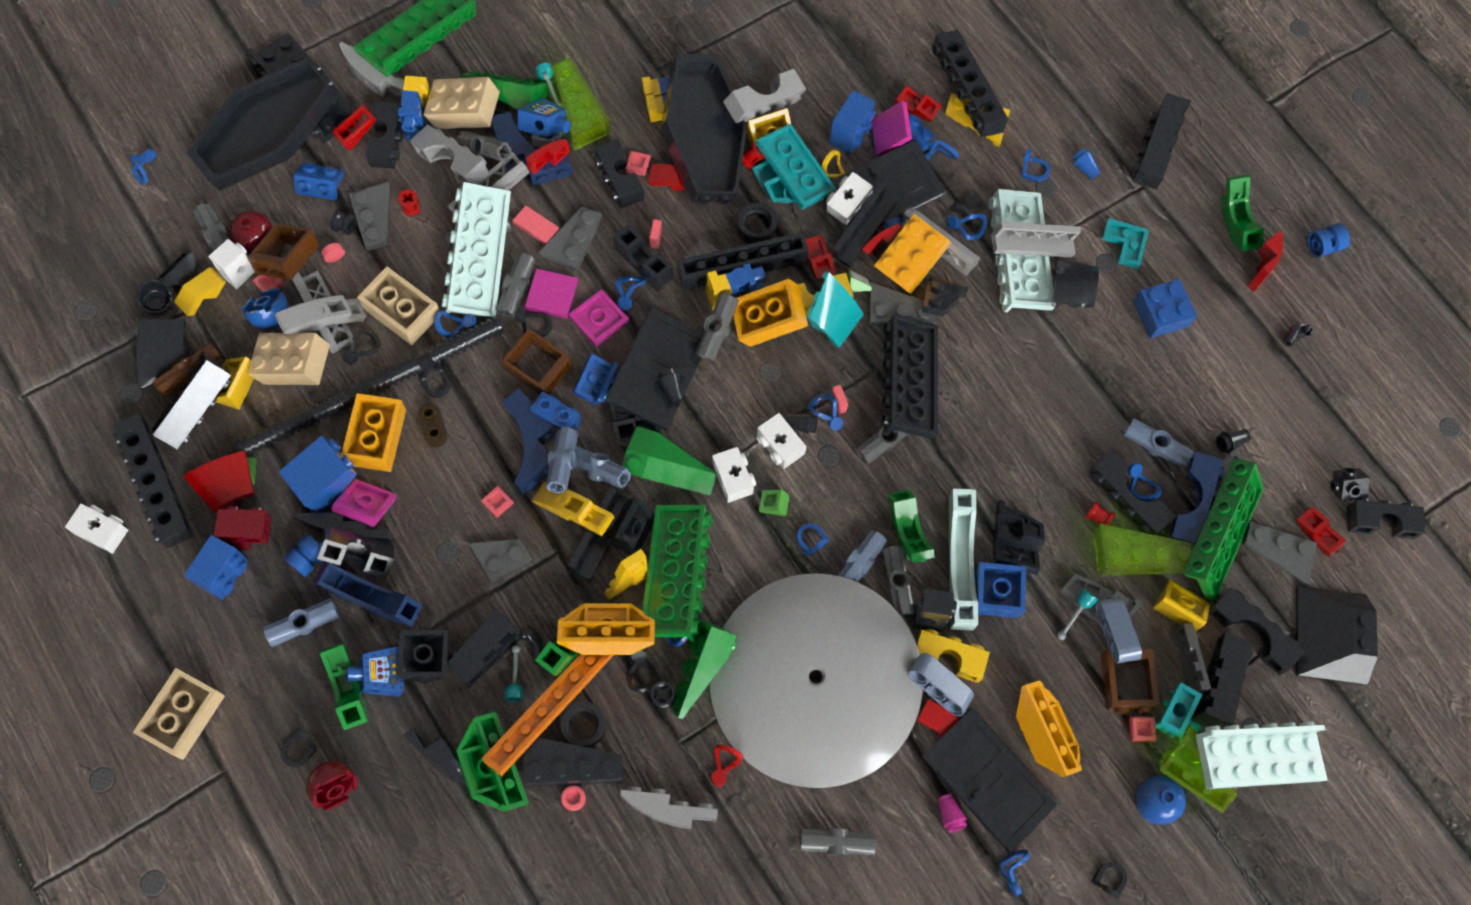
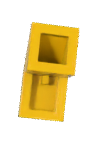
(204, 286)

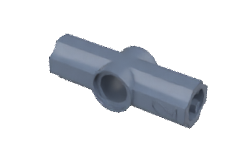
(1170, 448)
(562, 460)
(601, 468)
(863, 558)
(287, 628)

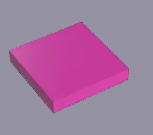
(891, 128)
(551, 293)
(598, 318)
(364, 502)

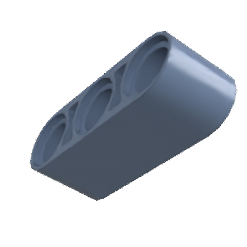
(1118, 630)
(941, 684)

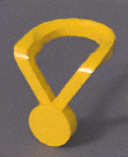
(825, 163)

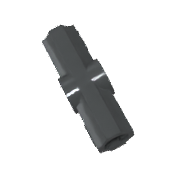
(485, 145)
(212, 228)
(515, 285)
(721, 315)
(877, 445)
(896, 568)
(837, 842)

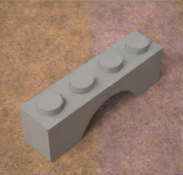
(747, 103)
(434, 145)

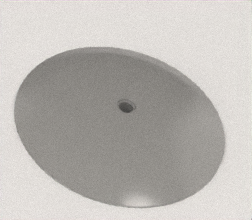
(824, 729)

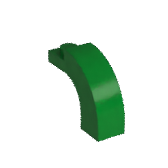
(1237, 214)
(908, 528)
(556, 658)
(349, 699)

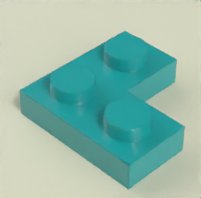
(1130, 237)

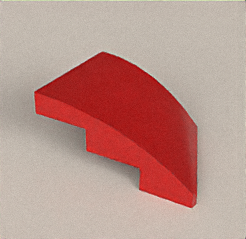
(1271, 254)
(223, 481)

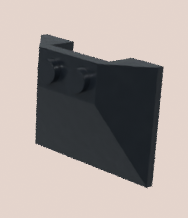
(1336, 635)

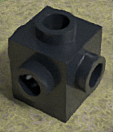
(1350, 484)

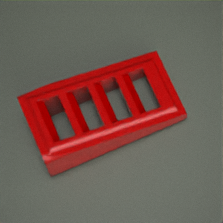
(346, 126)

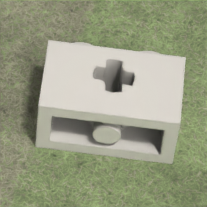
(844, 209)
(232, 263)
(779, 430)
(733, 487)
(85, 523)

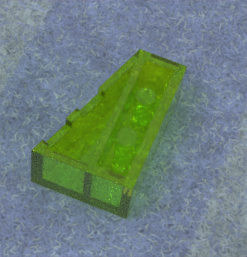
(1184, 766)

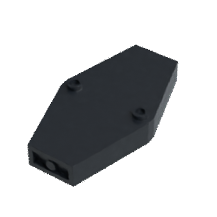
(263, 123)
(700, 129)

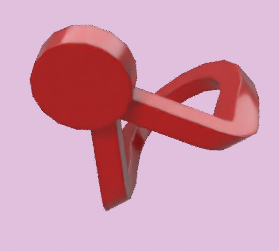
(719, 776)

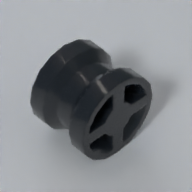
(343, 222)

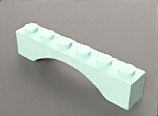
(961, 558)

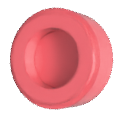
(332, 252)
(573, 798)

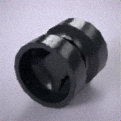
(664, 691)

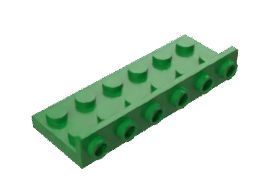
(413, 33)
(1225, 527)
(677, 569)

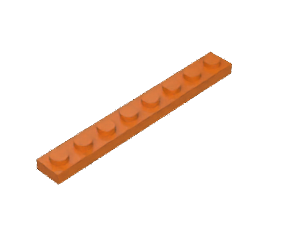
(543, 711)

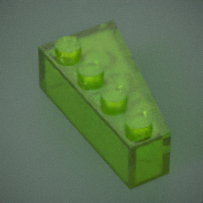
(582, 108)
(1134, 552)

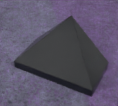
(180, 270)

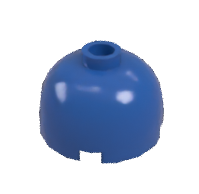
(263, 310)
(1160, 800)

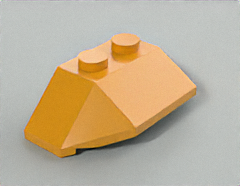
(606, 629)
(1047, 730)

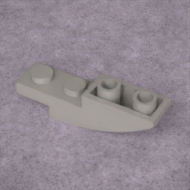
(369, 75)
(318, 313)
(657, 807)

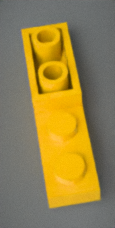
(574, 507)

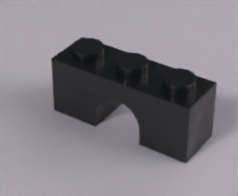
(384, 151)
(624, 188)
(633, 250)
(1404, 518)
(371, 553)
(934, 610)

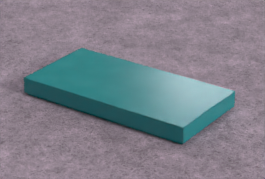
(795, 166)

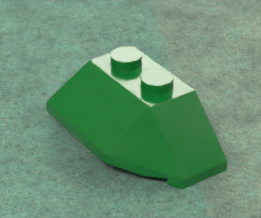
(483, 782)

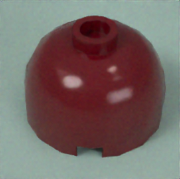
(249, 229)
(330, 784)

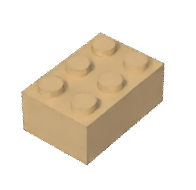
(461, 103)
(398, 305)
(288, 359)
(179, 714)

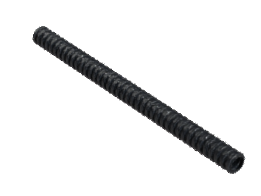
(368, 387)

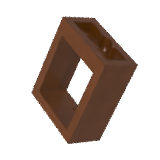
(264, 258)
(553, 376)
(1110, 686)

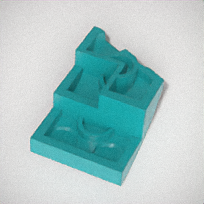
(771, 184)
(834, 311)

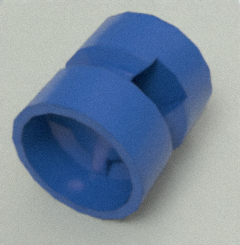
(1328, 240)
(304, 556)

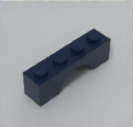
(1203, 474)

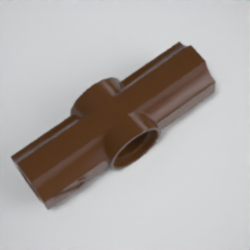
(177, 375)

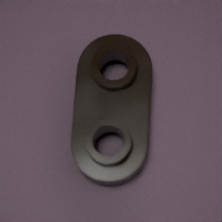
(432, 424)

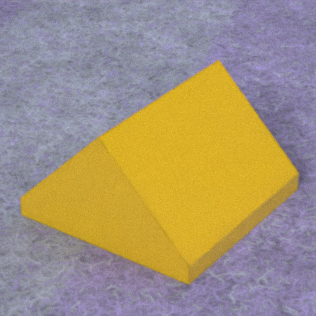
(766, 124)
(239, 385)
(1182, 605)

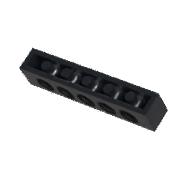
(969, 83)
(769, 254)
(178, 527)

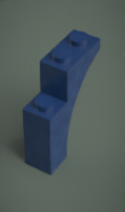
(506, 131)
(535, 433)
(359, 592)

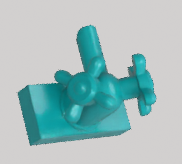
(1179, 711)

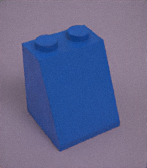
(319, 474)

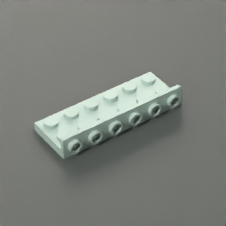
(476, 250)
(1022, 279)
(1261, 755)

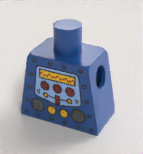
(543, 118)
(378, 673)

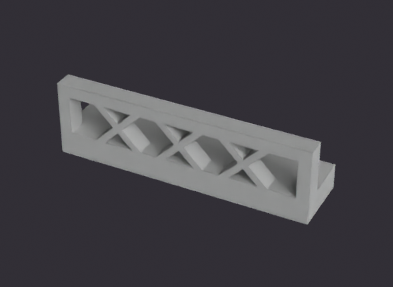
(508, 179)
(1036, 241)
(956, 253)
(306, 296)

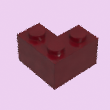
(243, 527)

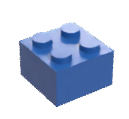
(852, 122)
(1164, 308)
(216, 568)
(1000, 589)

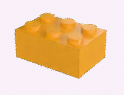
(912, 253)
(770, 313)
(374, 432)

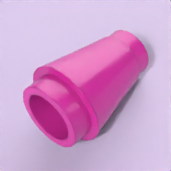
(951, 814)

